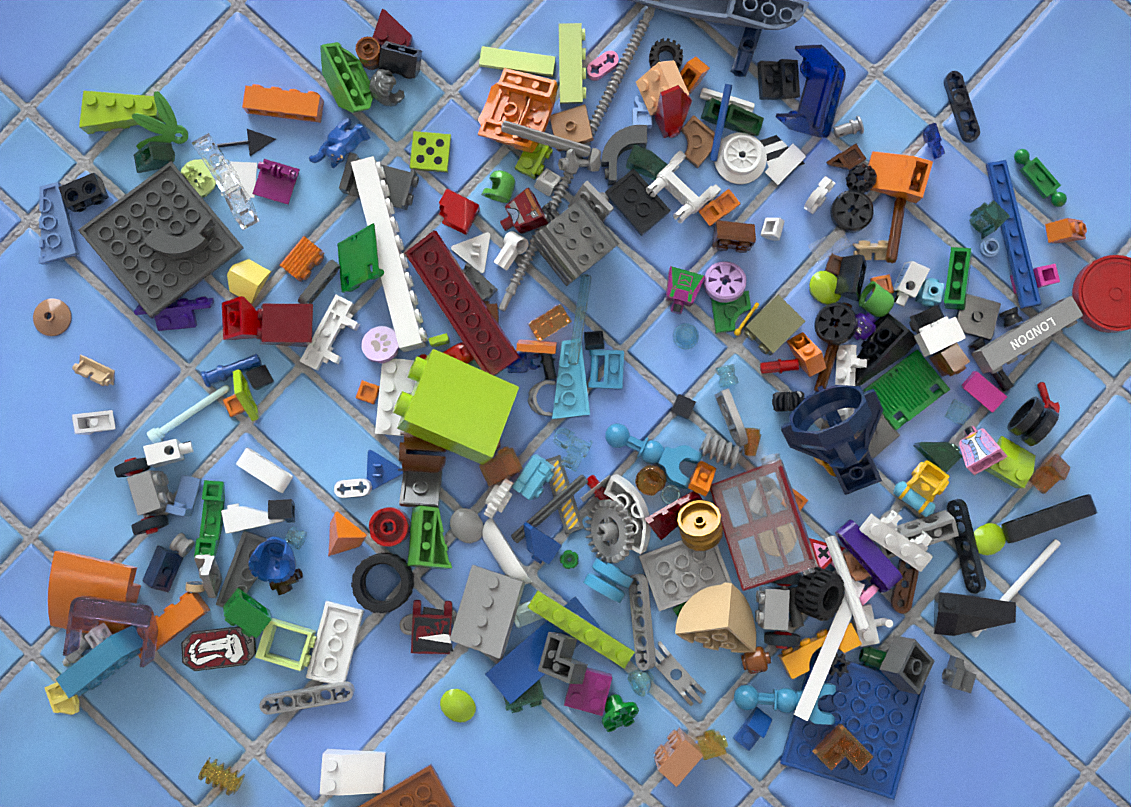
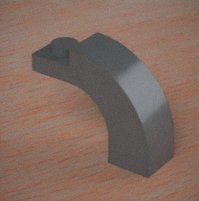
(619, 143)
(181, 246)

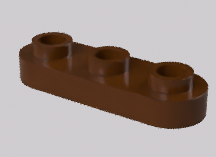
(907, 593)

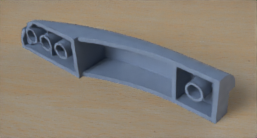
(742, 13)

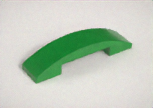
(212, 519)

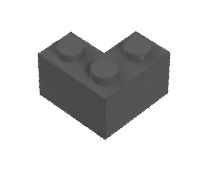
(558, 659)

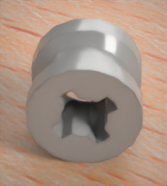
(182, 544)

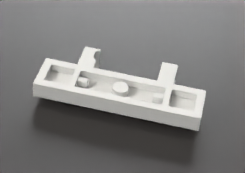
(335, 318)
(845, 371)
(886, 534)

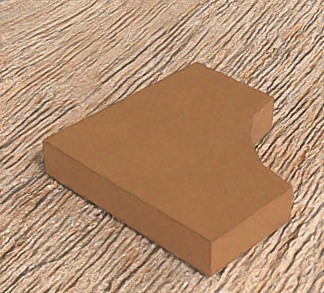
(699, 141)

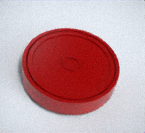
(1104, 293)

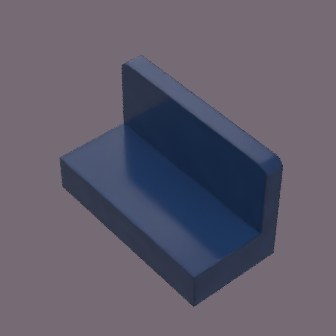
(162, 569)

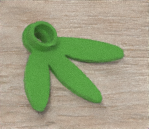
(166, 130)

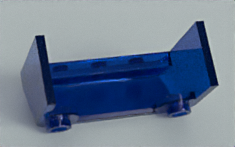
(820, 93)

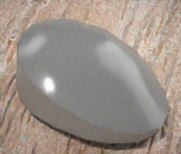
(466, 525)

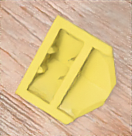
(247, 279)
(59, 700)

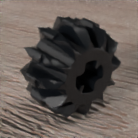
(787, 400)

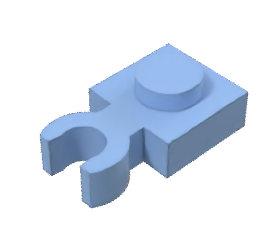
(640, 114)

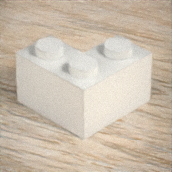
(939, 335)

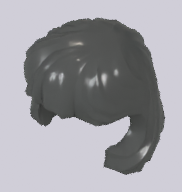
(381, 87)

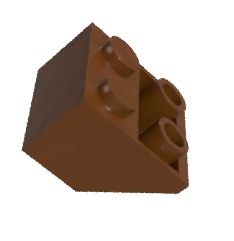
(734, 236)

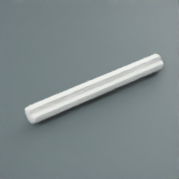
(850, 590)

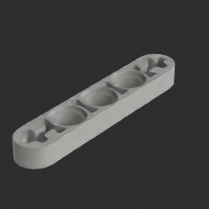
(638, 630)
(299, 703)

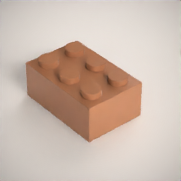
(677, 756)

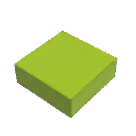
(439, 340)

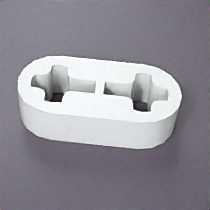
(352, 483)

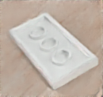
(334, 643)

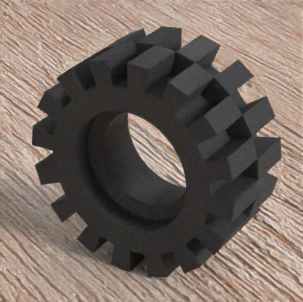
(666, 46)

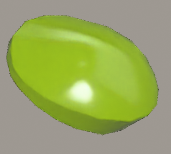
(823, 287)
(989, 539)
(457, 705)

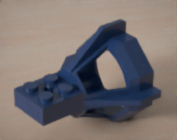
(844, 443)

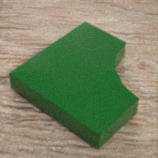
(727, 313)

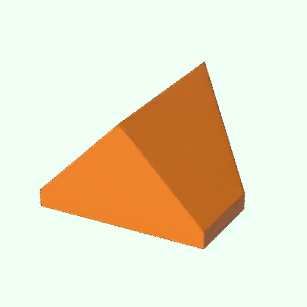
(343, 535)

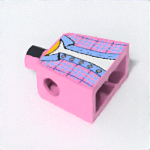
(980, 450)

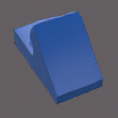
(753, 728)

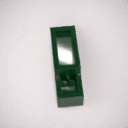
(736, 118)

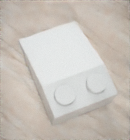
(352, 772)

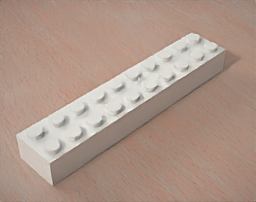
(396, 279)

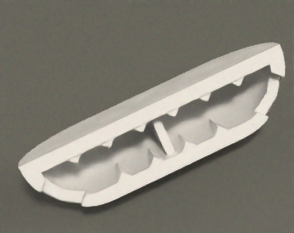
(503, 552)

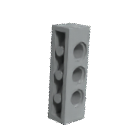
(938, 526)

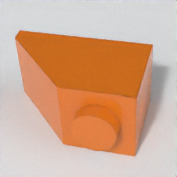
(693, 73)

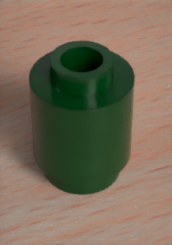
(872, 657)

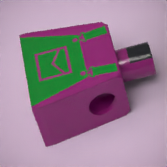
(682, 288)

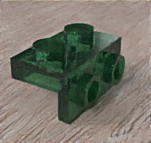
(531, 697)

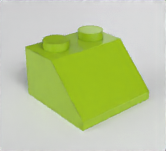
(1015, 468)

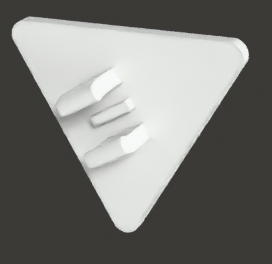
(474, 251)

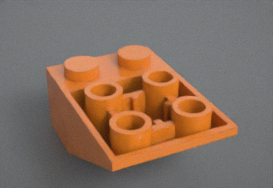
(900, 175)

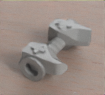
(570, 163)

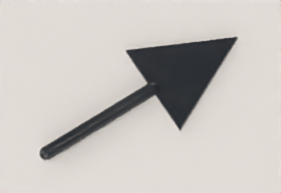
(255, 141)

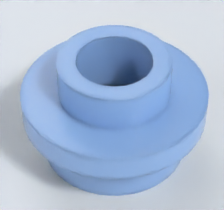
(994, 245)

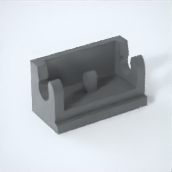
(479, 282)

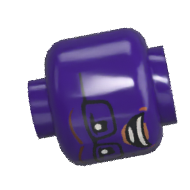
(865, 326)

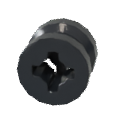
(1010, 317)

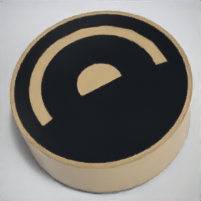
(194, 586)

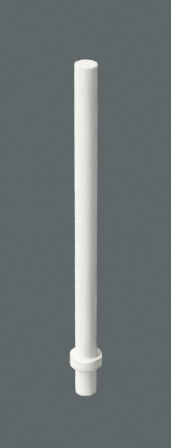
(1027, 575)

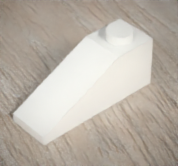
(244, 518)

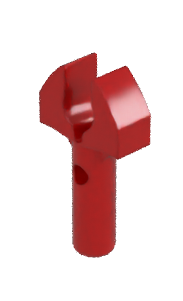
(1045, 397)

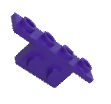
(179, 314)

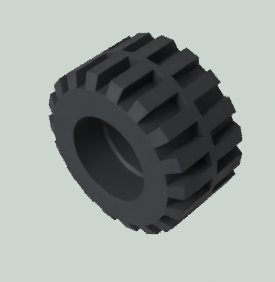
(820, 594)

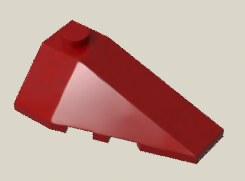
(672, 111)

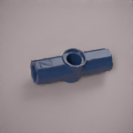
(743, 56)

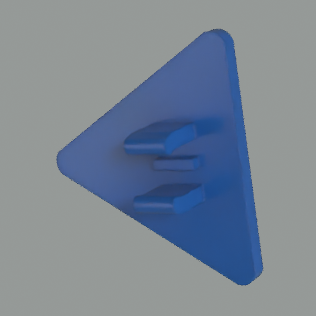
(380, 470)

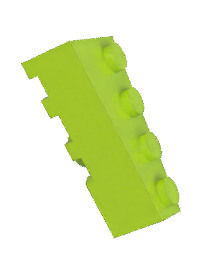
(114, 110)

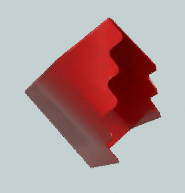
(458, 211)

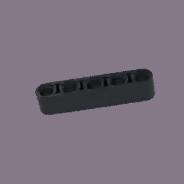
(1049, 518)

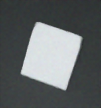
(547, 182)

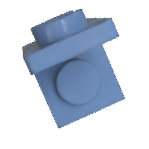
(185, 497)

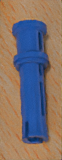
(223, 372)

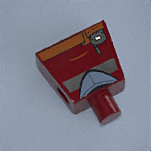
(524, 213)

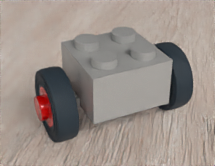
(148, 493)
(774, 612)

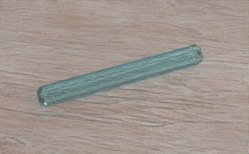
(579, 320)

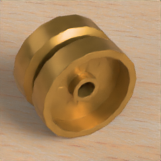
(700, 525)

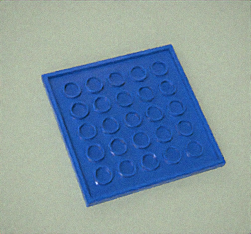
(874, 714)

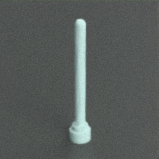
(157, 435)

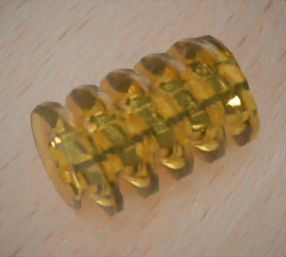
(221, 777)

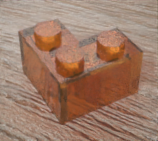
(502, 466)
(842, 744)

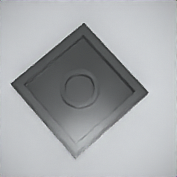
(420, 489)

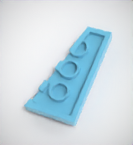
(571, 387)

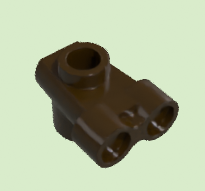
(284, 587)

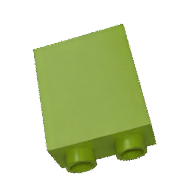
(455, 406)

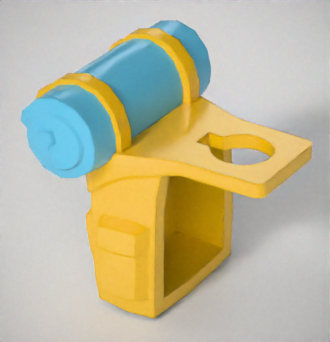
(923, 487)

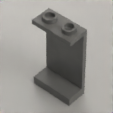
(398, 181)

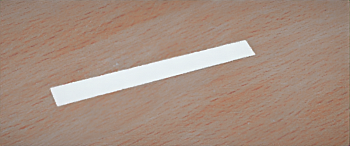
(826, 657)

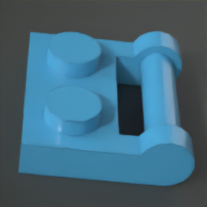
(612, 369)

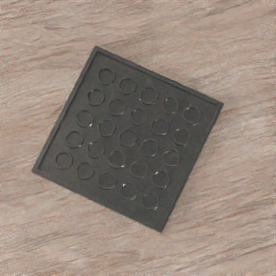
(174, 208)

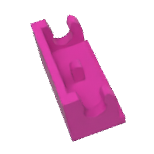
(983, 391)

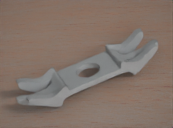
(684, 683)

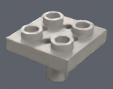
(596, 200)

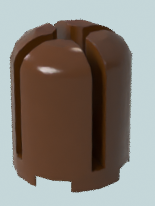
(420, 463)

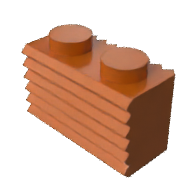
(303, 259)

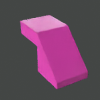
(1044, 276)

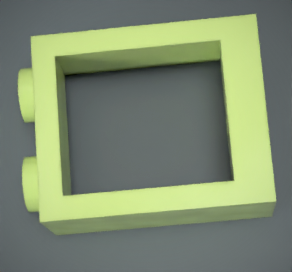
(267, 639)

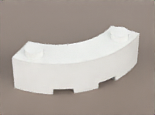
(626, 494)

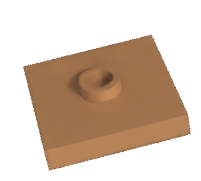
(572, 125)

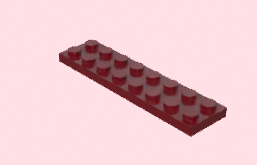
(462, 304)

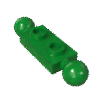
(1040, 178)

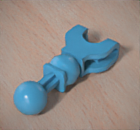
(653, 453)
(784, 700)

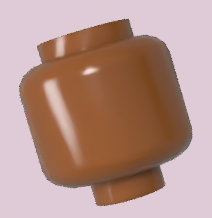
(756, 661)

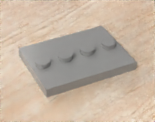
(680, 572)
(487, 611)

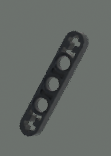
(964, 555)

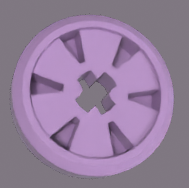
(734, 287)

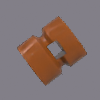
(368, 52)

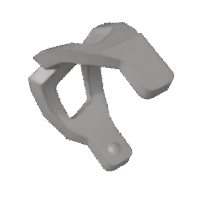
(532, 400)

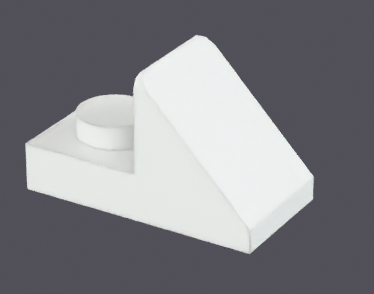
(93, 422)

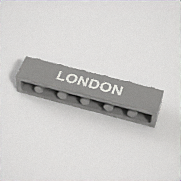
(1027, 334)

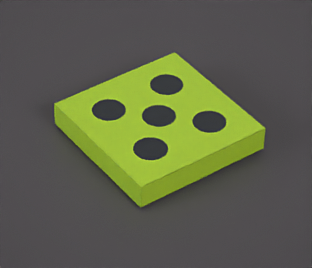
(430, 151)

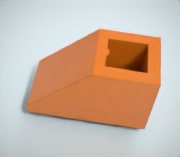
(1065, 230)
(807, 353)

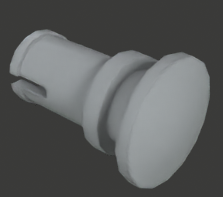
(849, 128)

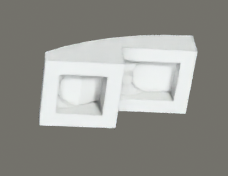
(785, 164)

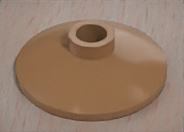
(59, 320)

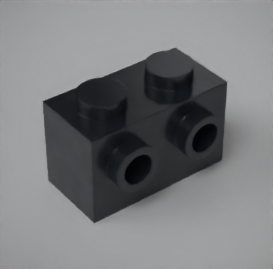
(400, 59)

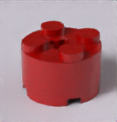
(378, 526)

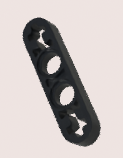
(958, 107)

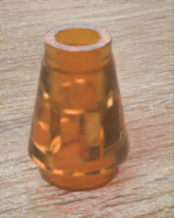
(754, 437)

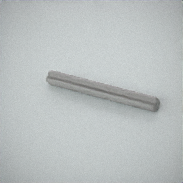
(545, 138)

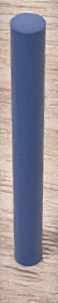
(720, 123)

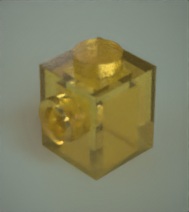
(712, 744)

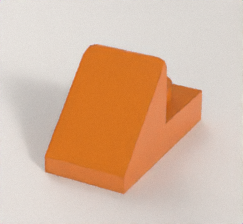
(702, 478)

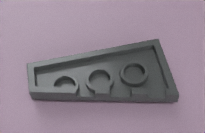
(239, 574)

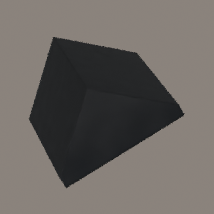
(851, 277)

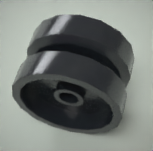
(1033, 421)

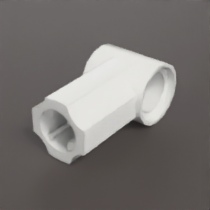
(513, 245)

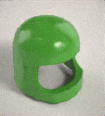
(502, 187)
(880, 301)

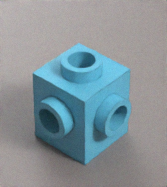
(928, 298)

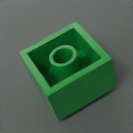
(246, 613)

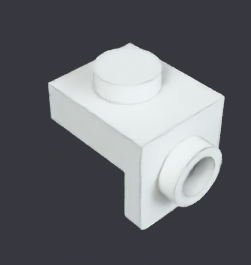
(97, 635)

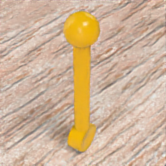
(737, 332)

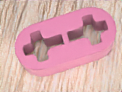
(600, 61)

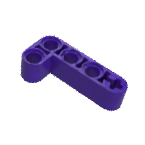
(883, 572)

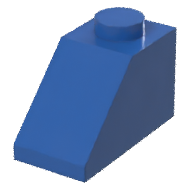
(540, 545)

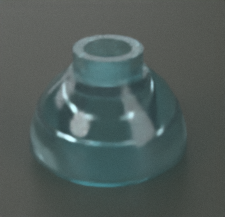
(685, 336)
(640, 681)

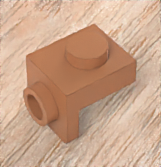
(855, 568)

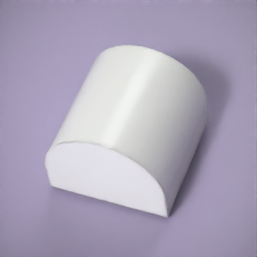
(772, 228)

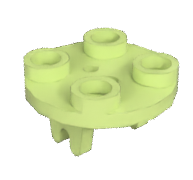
(205, 182)

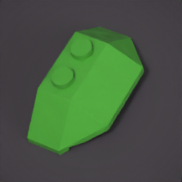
(345, 78)

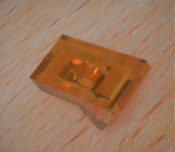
(1050, 473)

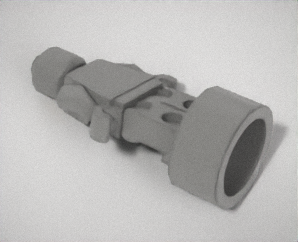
(77, 655)

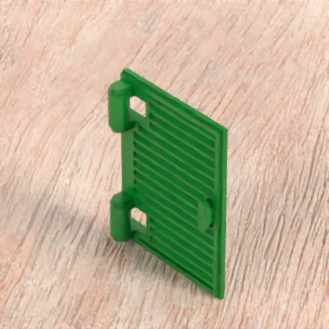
(356, 257)
(907, 389)

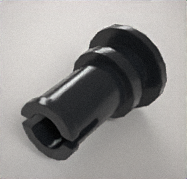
(548, 365)

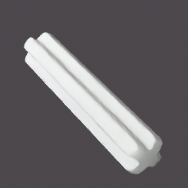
(707, 94)

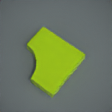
(244, 395)

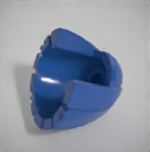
(273, 561)

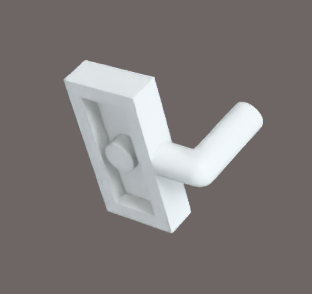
(870, 635)

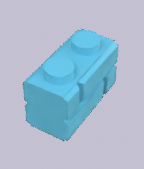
(534, 477)

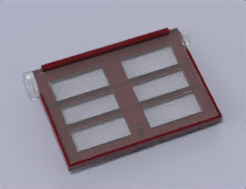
(763, 525)

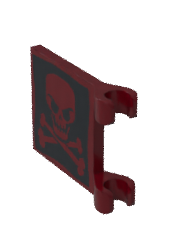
(429, 625)

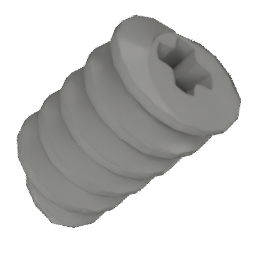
(720, 450)

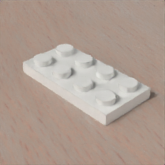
(392, 383)

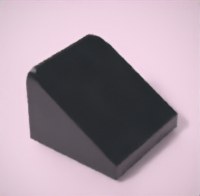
(259, 377)

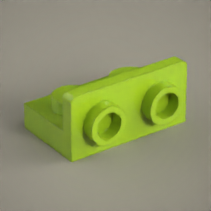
(532, 163)

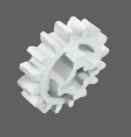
(498, 498)

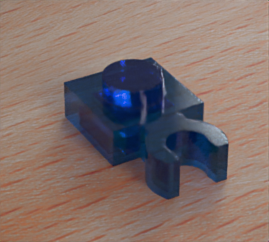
(932, 138)
(523, 363)

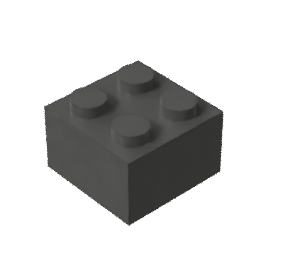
(907, 665)

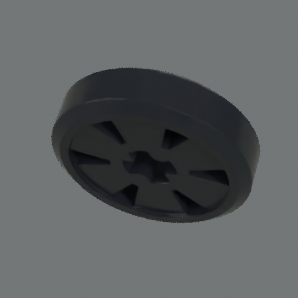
(861, 204)
(847, 323)

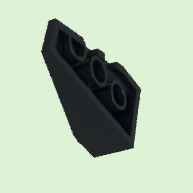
(884, 347)

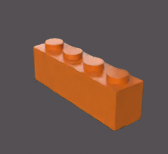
(283, 103)
(179, 617)

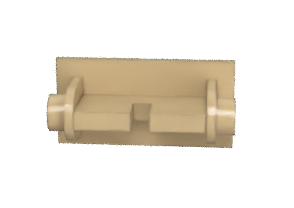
(866, 248)
(100, 373)

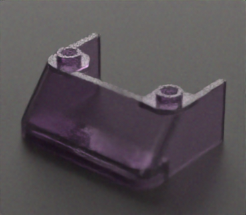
(87, 612)

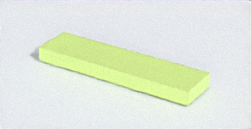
(517, 61)

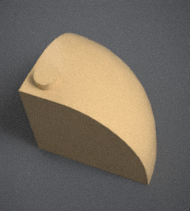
(718, 619)

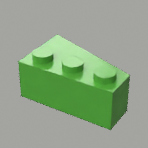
(426, 540)

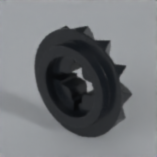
(861, 186)

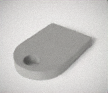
(732, 417)

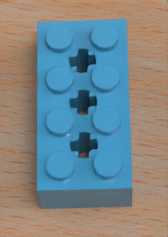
(101, 662)

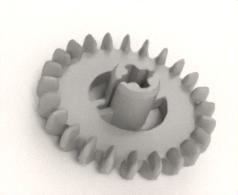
(601, 532)

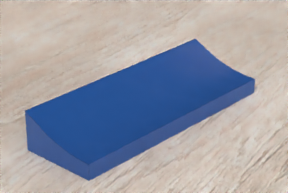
(520, 667)

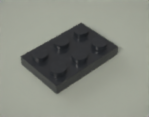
(635, 203)

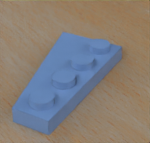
(56, 229)

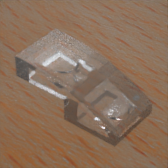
(829, 245)

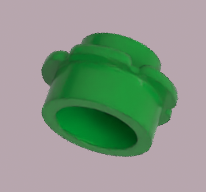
(569, 564)

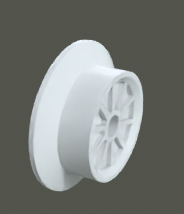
(738, 169)

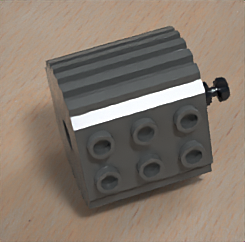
(573, 240)

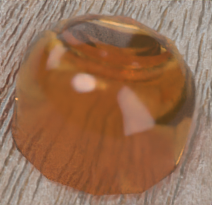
(650, 480)

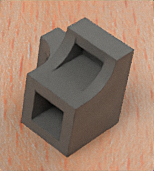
(957, 676)

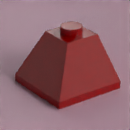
(239, 319)

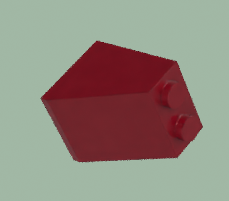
(285, 324)

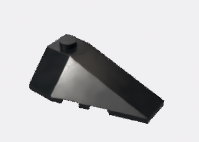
(964, 613)

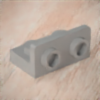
(209, 573)

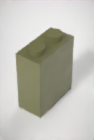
(773, 325)

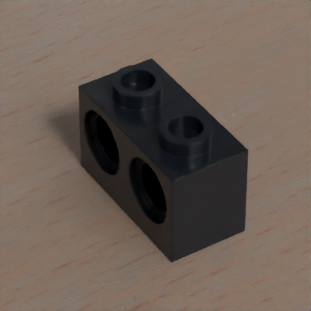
(82, 188)

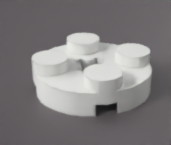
(818, 196)

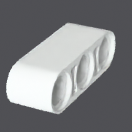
(264, 470)

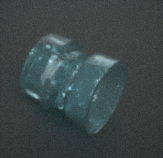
(727, 375)

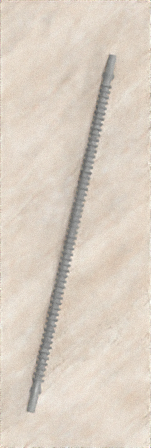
(563, 185)

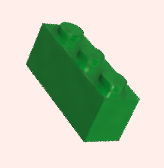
(958, 278)

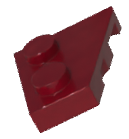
(391, 30)

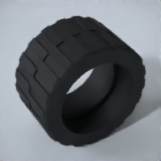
(359, 582)

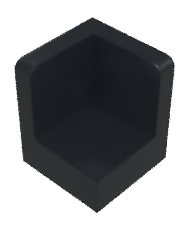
(281, 509)

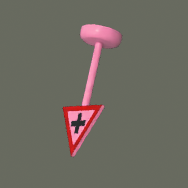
(824, 559)

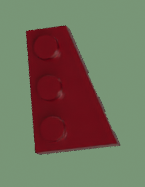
(666, 519)

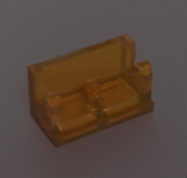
(549, 322)

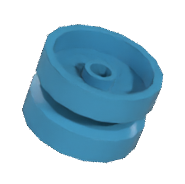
(608, 580)

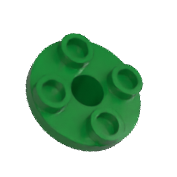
(618, 713)

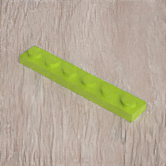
(580, 629)

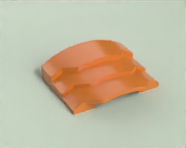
(520, 100)

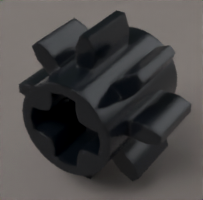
(841, 667)

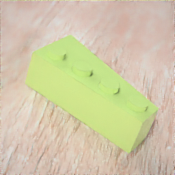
(570, 63)

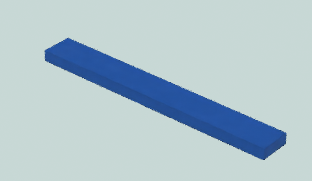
(1014, 235)

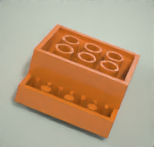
(83, 575)

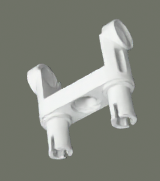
(689, 200)

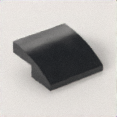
(778, 79)

